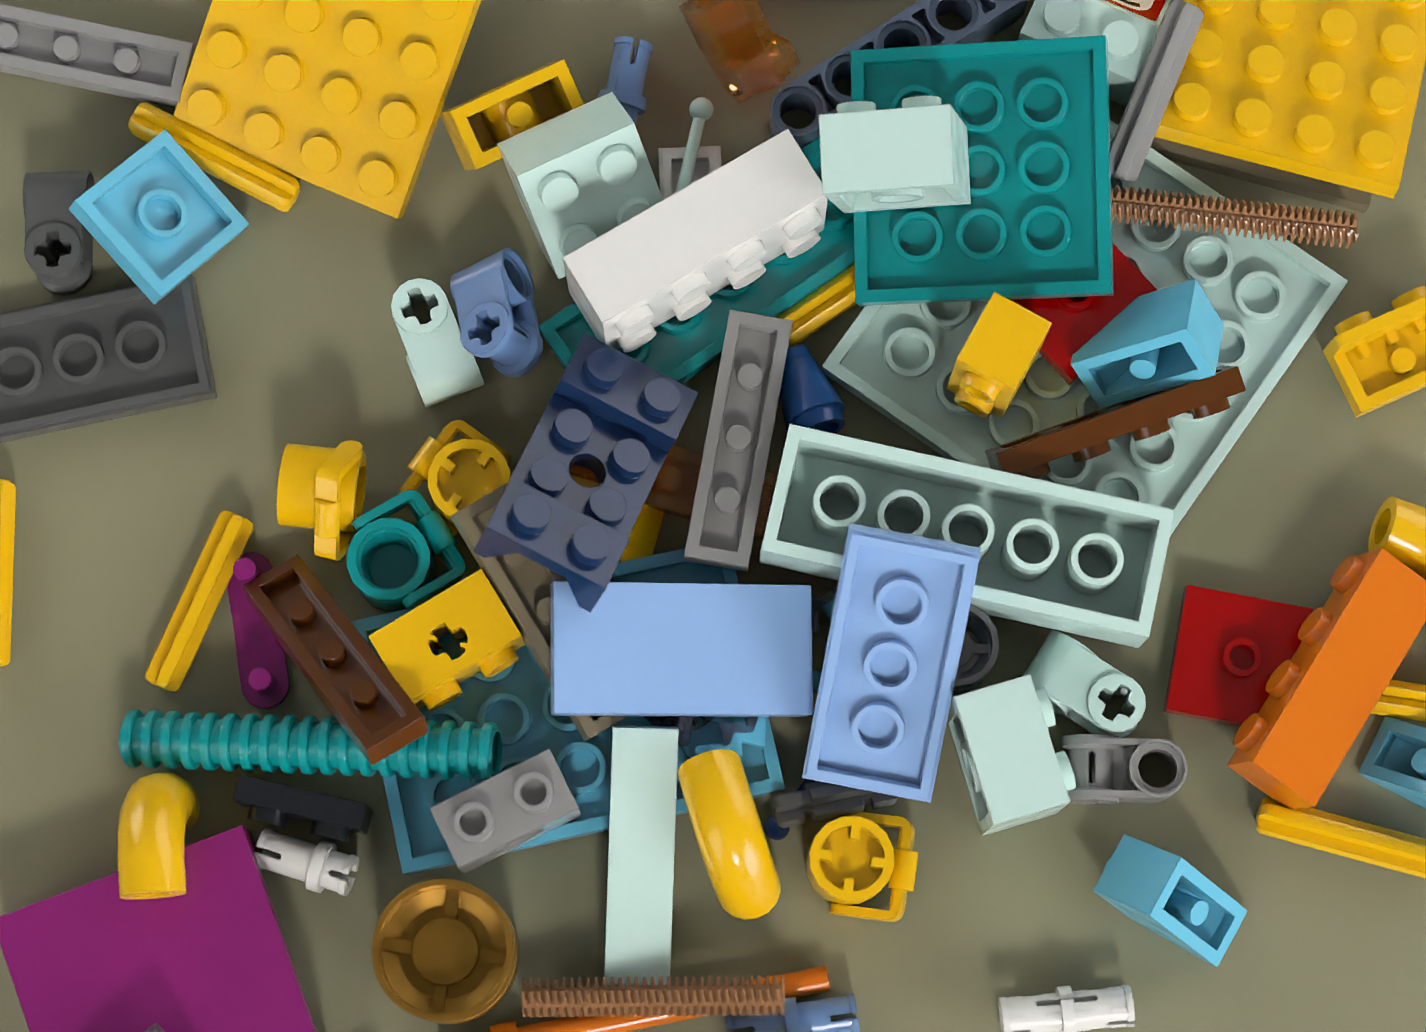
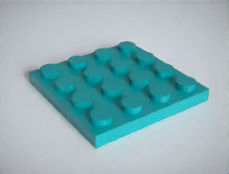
(1034, 173)

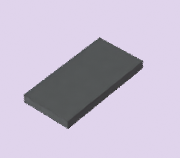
(101, 359)

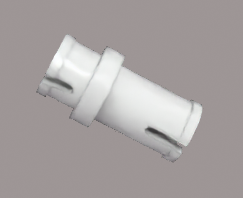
(314, 864)

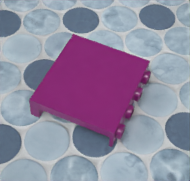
(176, 961)

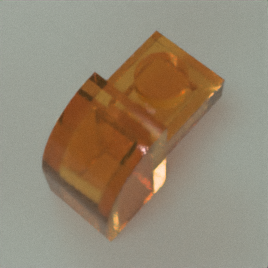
(739, 45)

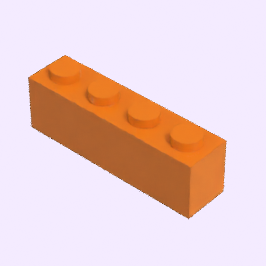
(1332, 679)

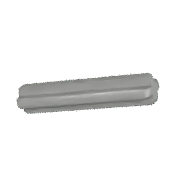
(1154, 89)

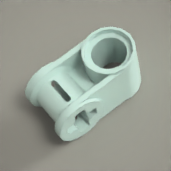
(435, 348)
(1077, 681)

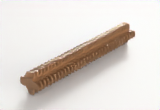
(1234, 215)
(653, 998)

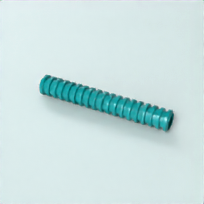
(302, 745)

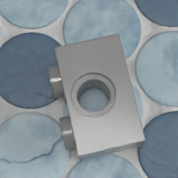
(505, 811)

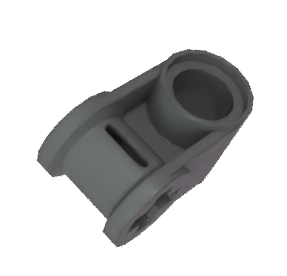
(54, 229)

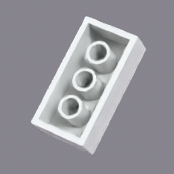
(698, 243)

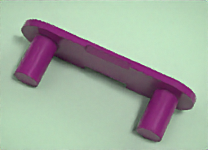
(259, 654)

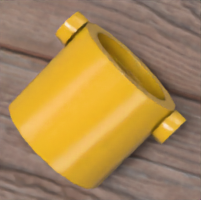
(458, 470)
(323, 492)
(856, 859)

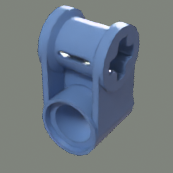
(499, 312)

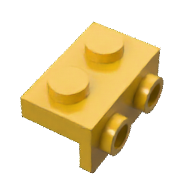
(1382, 355)

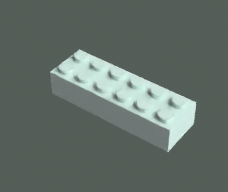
(1046, 547)

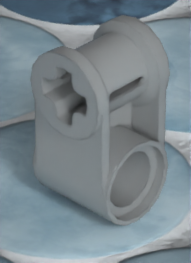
(1116, 769)

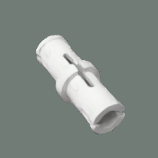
(1068, 1010)

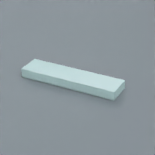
(641, 853)

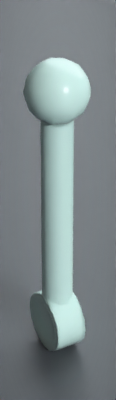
(701, 110)

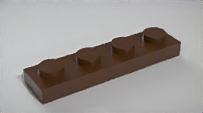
(1089, 434)
(335, 659)

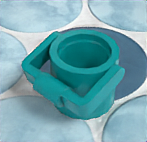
(392, 557)

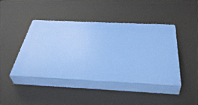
(683, 651)
(891, 662)

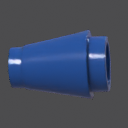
(808, 395)

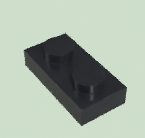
(274, 802)

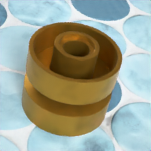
(445, 951)

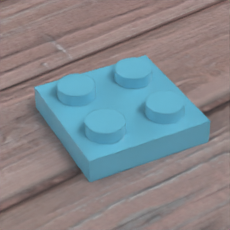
(159, 216)

